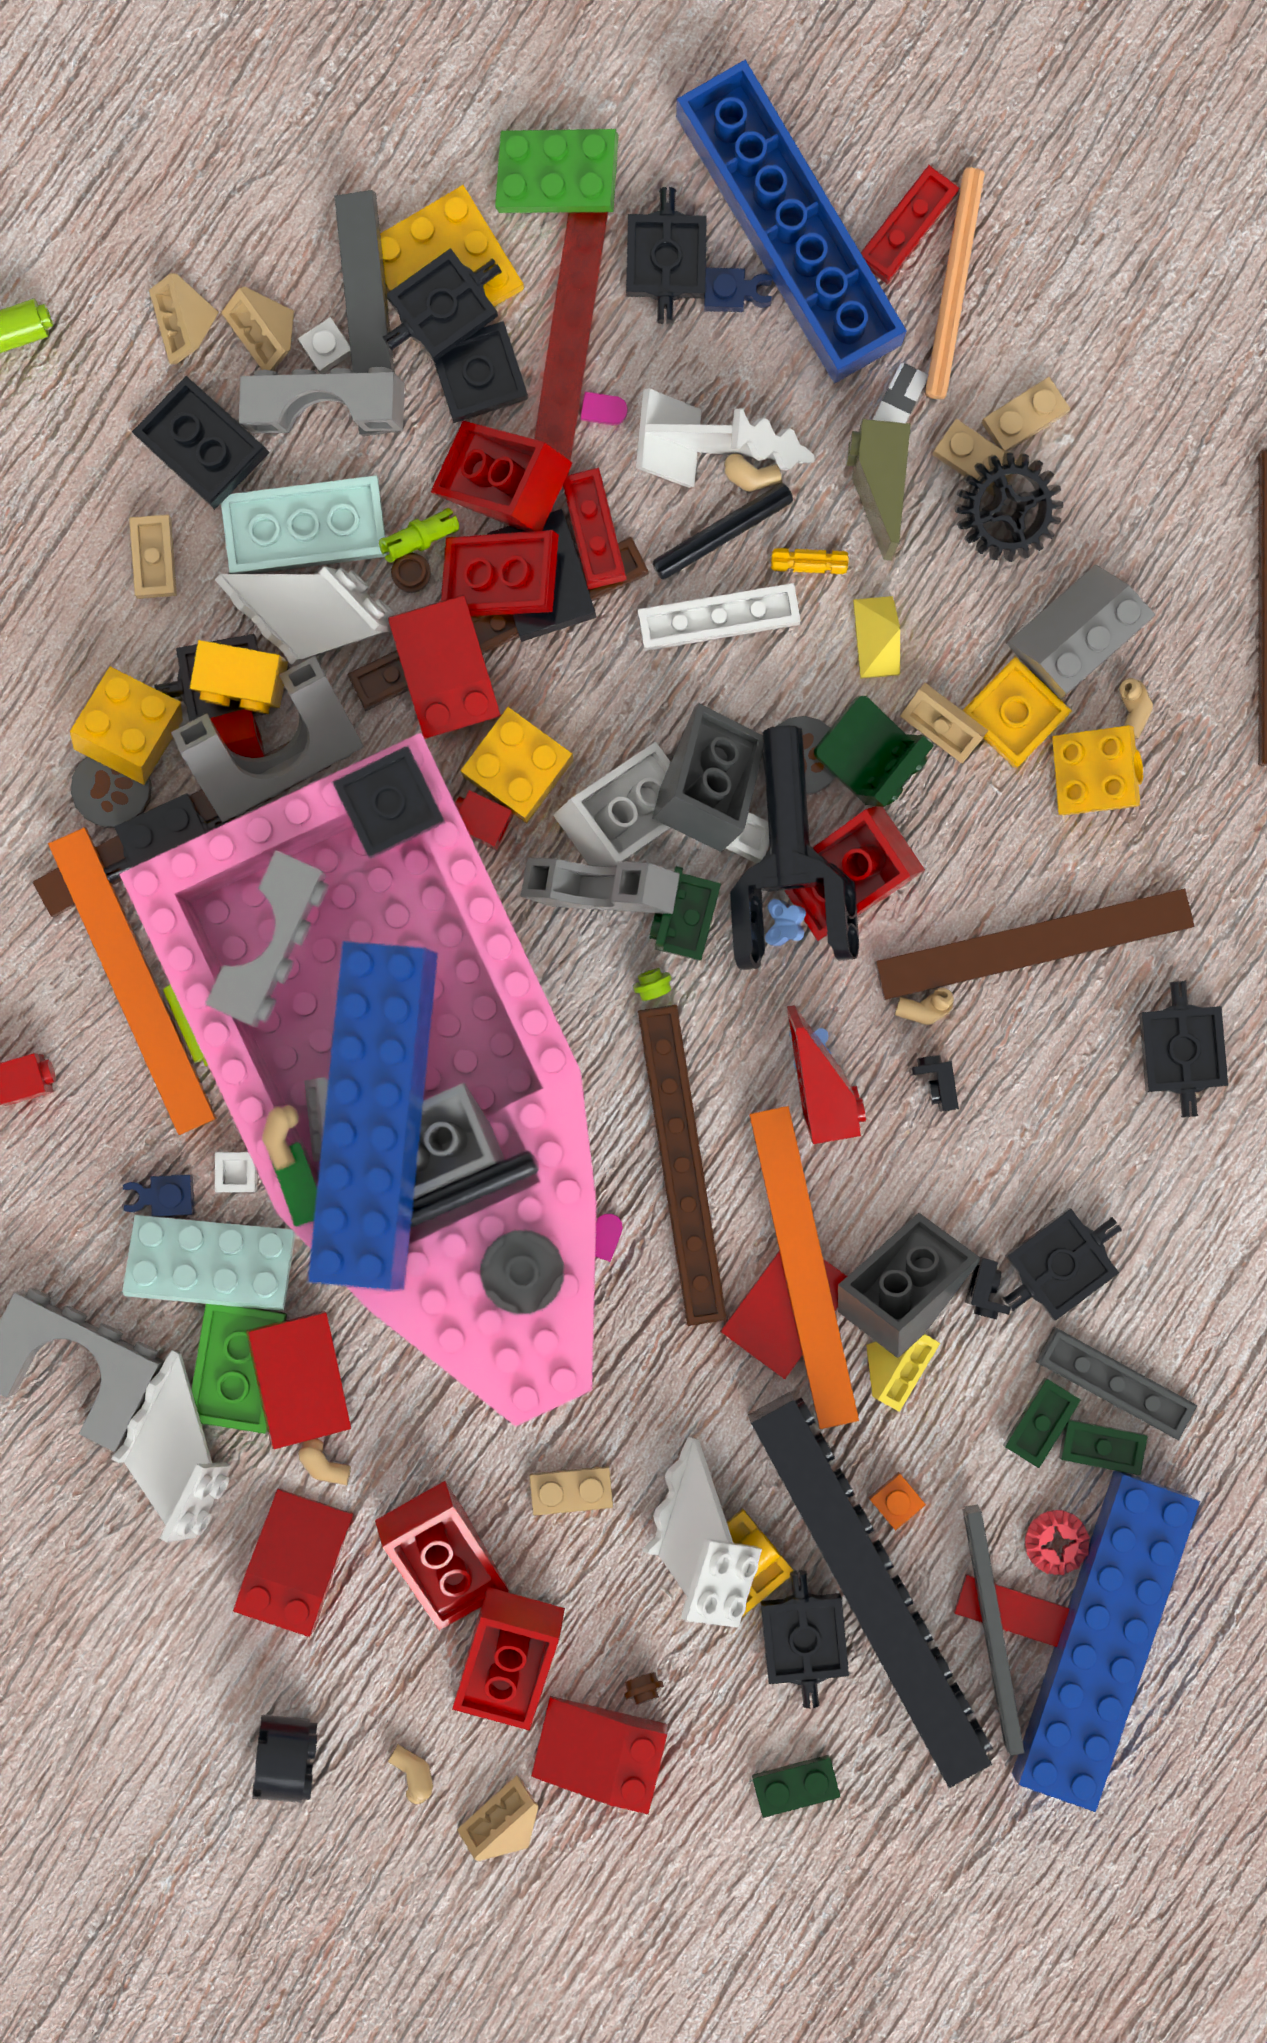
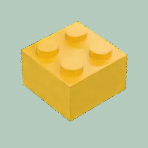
(238, 675)
(126, 725)
(517, 765)

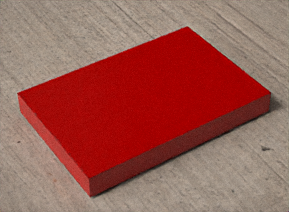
(502, 572)
(766, 1320)
(298, 1379)

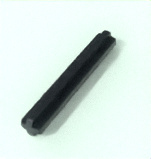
(722, 531)
(473, 1187)

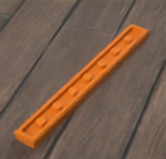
(132, 981)
(804, 1267)

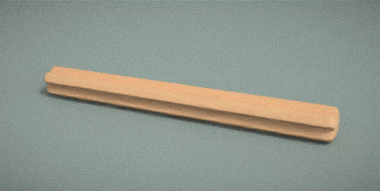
(954, 283)

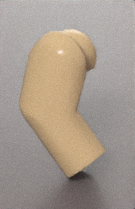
(749, 477)
(1137, 704)
(929, 1009)
(275, 1133)
(318, 1465)
(417, 1774)

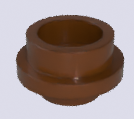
(411, 573)
(643, 1688)

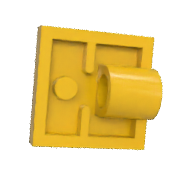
(1097, 770)
(772, 1566)

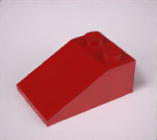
(502, 476)
(444, 666)
(870, 854)
(827, 1100)
(439, 1554)
(293, 1563)
(509, 1658)
(600, 1754)

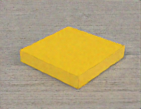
(1017, 712)

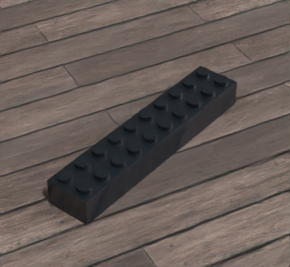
(874, 1596)

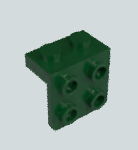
(871, 753)
(688, 927)

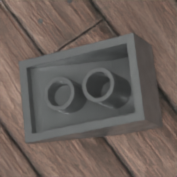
(710, 779)
(905, 1284)

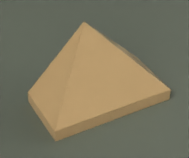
(181, 316)
(261, 326)
(501, 1823)

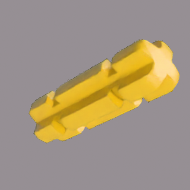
(809, 561)

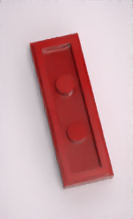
(908, 223)
(593, 528)
(1018, 1612)

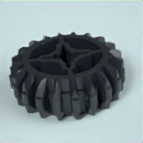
(1002, 491)

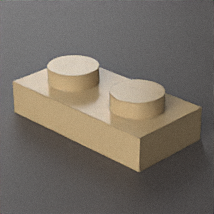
(1026, 415)
(964, 448)
(152, 556)
(943, 723)
(571, 1490)

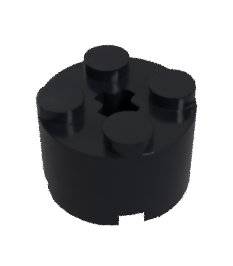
(282, 1759)

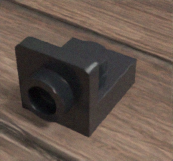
(943, 1088)
(985, 1280)

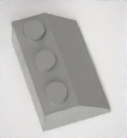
(1080, 630)
(453, 1140)

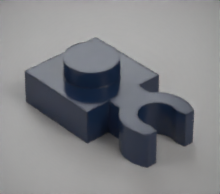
(728, 290)
(166, 1196)

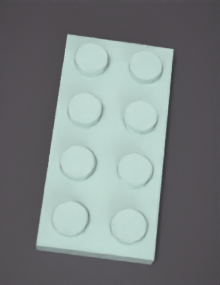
(303, 525)
(209, 1262)

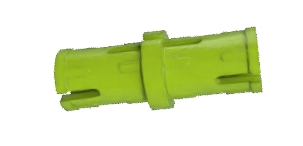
(419, 535)

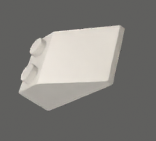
(616, 812)

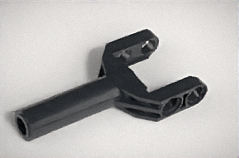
(791, 859)

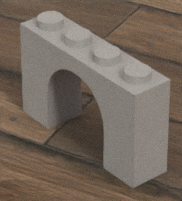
(241, 782)
(124, 1368)

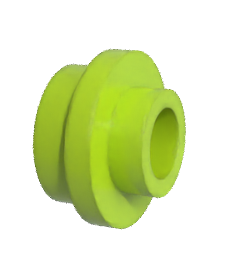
(652, 984)

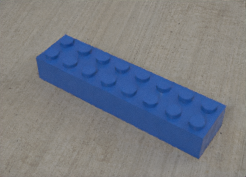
(790, 221)
(373, 1116)
(1105, 1640)

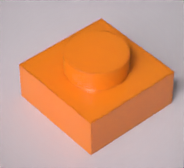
(897, 1501)

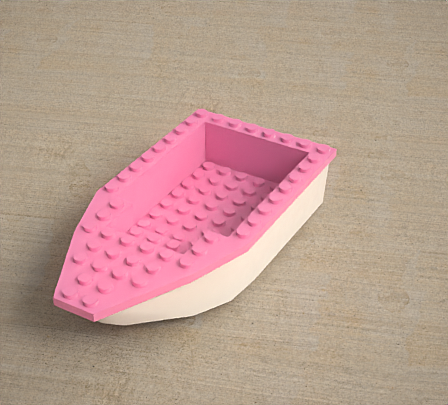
(485, 1032)

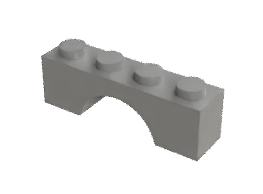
(274, 401)
(619, 888)
(247, 988)

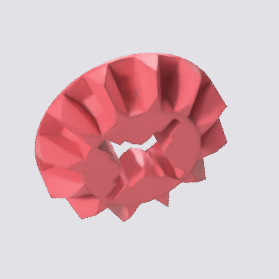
(1042, 1531)

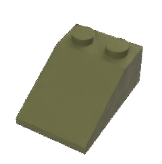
(879, 477)

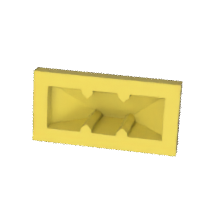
(877, 637)
(896, 1377)

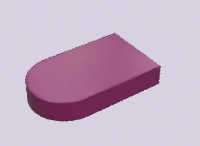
(603, 409)
(607, 1235)

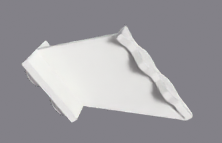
(673, 436)
(308, 611)
(171, 1456)
(698, 1544)

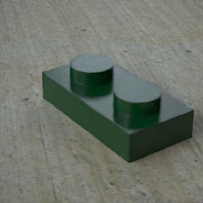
(1041, 1422)
(1103, 1447)
(796, 1786)

